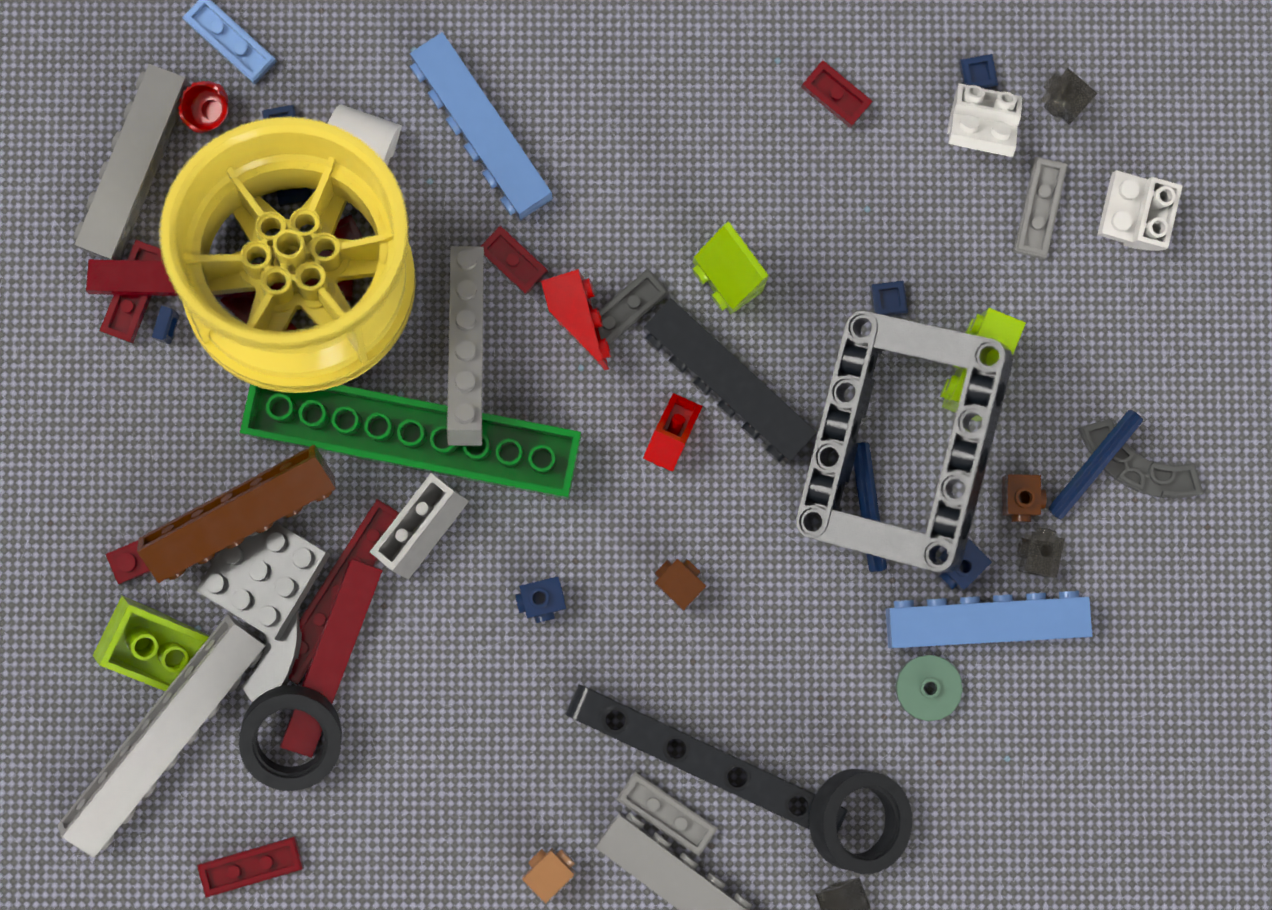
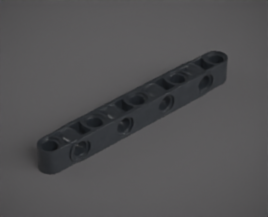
(698, 759)

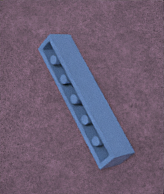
(481, 127)
(988, 622)

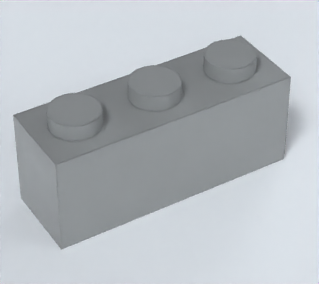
(419, 526)

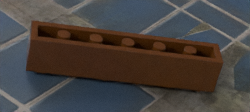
(236, 514)

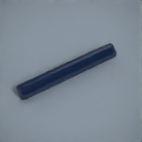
(1095, 464)
(867, 496)

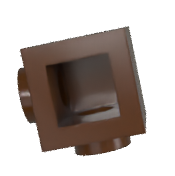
(1022, 497)
(679, 582)

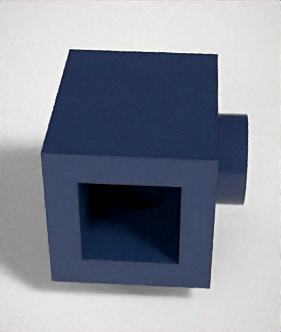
(972, 565)
(541, 599)

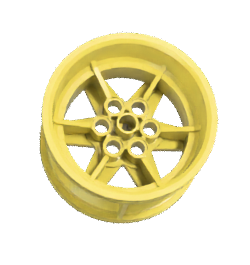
(230, 179)

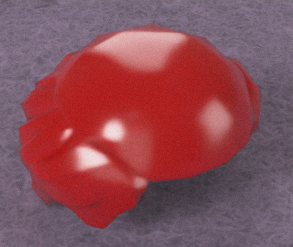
(204, 106)

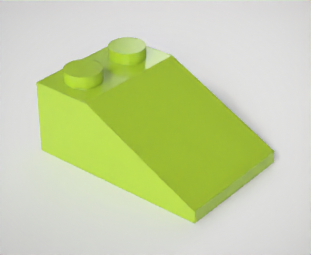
(729, 269)
(147, 644)

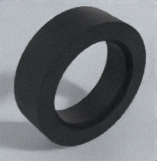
(290, 777)
(896, 828)

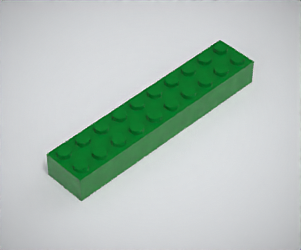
(415, 437)

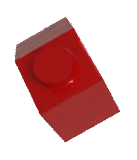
(672, 432)

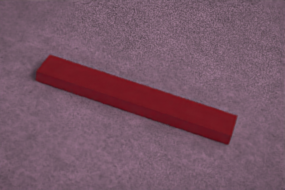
(317, 613)
(333, 651)

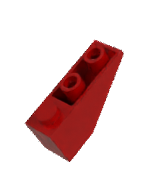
(571, 307)

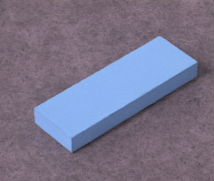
(229, 40)

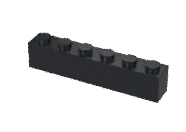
(728, 381)

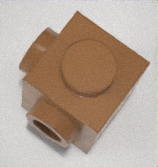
(549, 873)

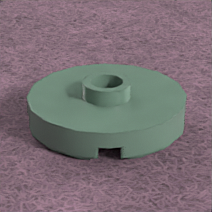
(911, 685)

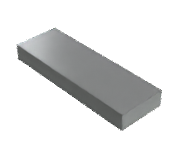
(1040, 208)
(667, 813)

